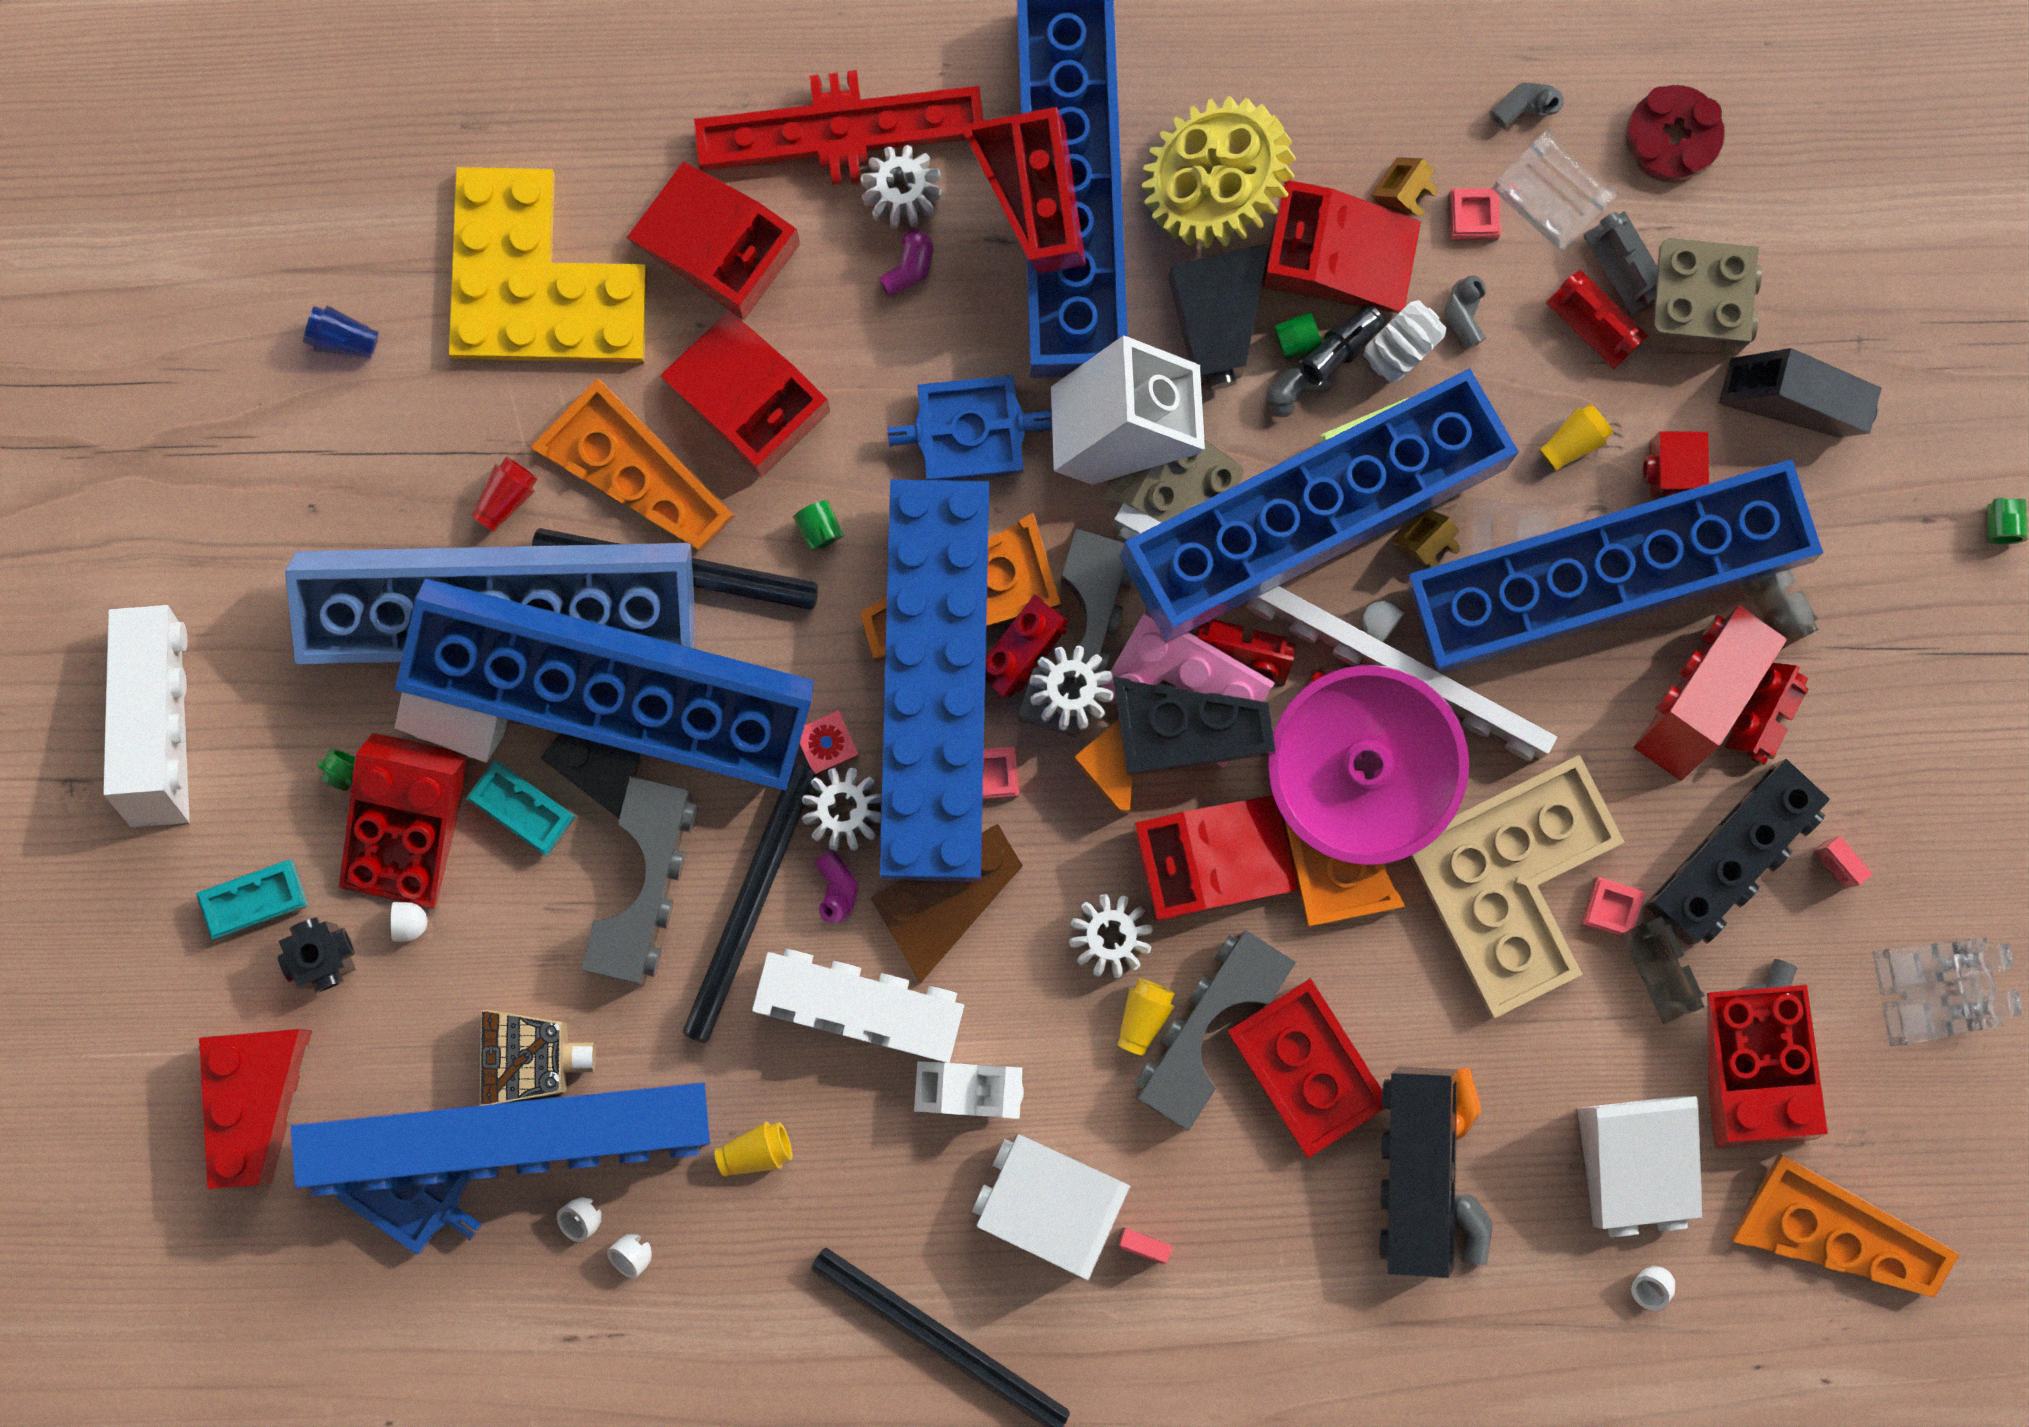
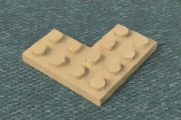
(1488, 876)

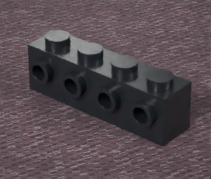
(1738, 852)
(1420, 1171)

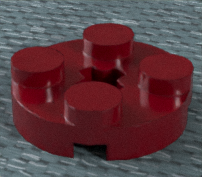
(1652, 147)

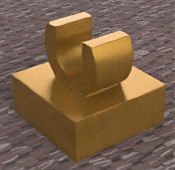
(1404, 183)
(1427, 537)

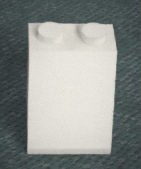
(1126, 412)
(1642, 1164)
(1050, 1205)

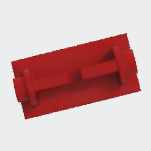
(1596, 319)
(1265, 654)
(1014, 655)
(1756, 727)

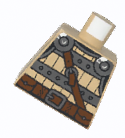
(527, 1057)

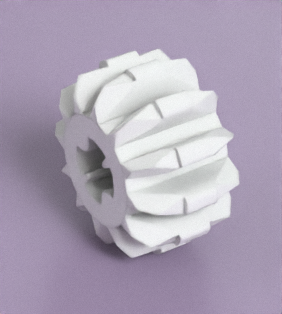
(913, 174)
(1404, 341)
(1055, 682)
(828, 802)
(1095, 942)

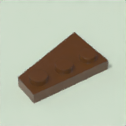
(934, 915)

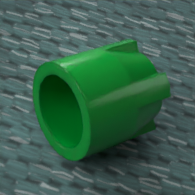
(1297, 336)
(2007, 521)
(818, 525)

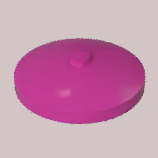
(1369, 764)

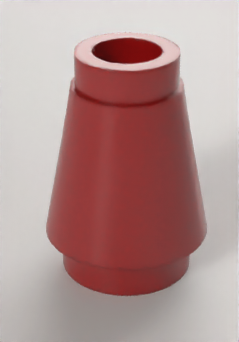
(503, 493)

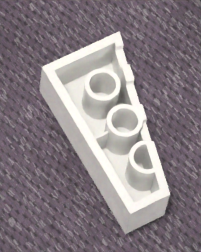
(146, 717)
(858, 1006)

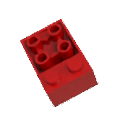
(716, 238)
(1341, 248)
(746, 392)
(401, 819)
(1214, 857)
(1763, 1067)

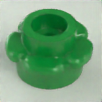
(337, 768)

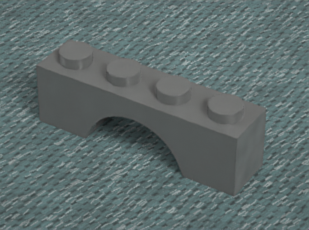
(1094, 576)
(626, 943)
(1248, 974)

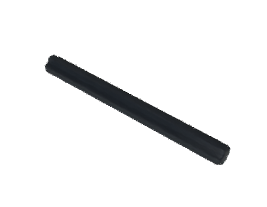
(716, 575)
(748, 905)
(939, 1339)

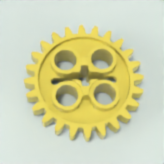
(1210, 162)

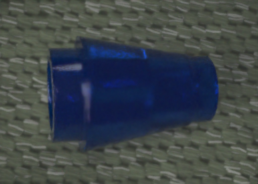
(339, 334)

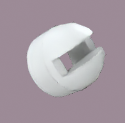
(1381, 619)
(407, 921)
(579, 1219)
(630, 1256)
(1653, 1288)

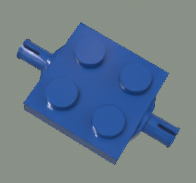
(970, 428)
(413, 1211)

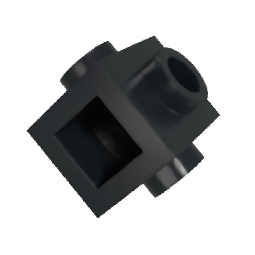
(333, 960)

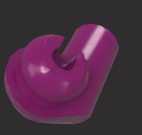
(914, 263)
(841, 888)

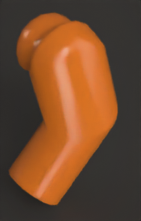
(1467, 1102)

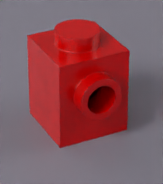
(1676, 462)

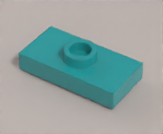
(521, 807)
(252, 899)

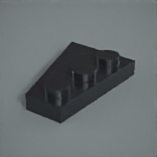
(1186, 728)
(594, 768)

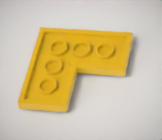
(511, 295)

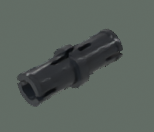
(1360, 329)

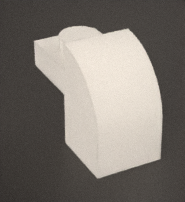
(968, 1089)

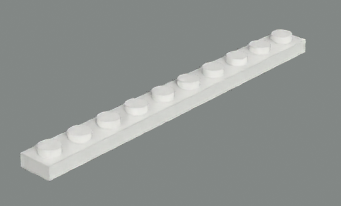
(1356, 646)

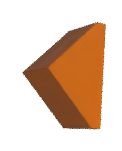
(1106, 768)

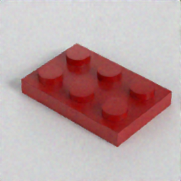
(1308, 1067)

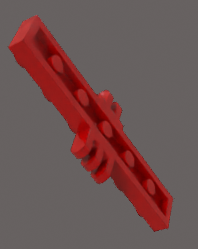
(836, 127)

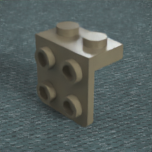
(1707, 292)
(1175, 485)

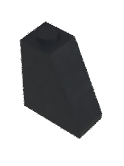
(1218, 310)
(1801, 392)

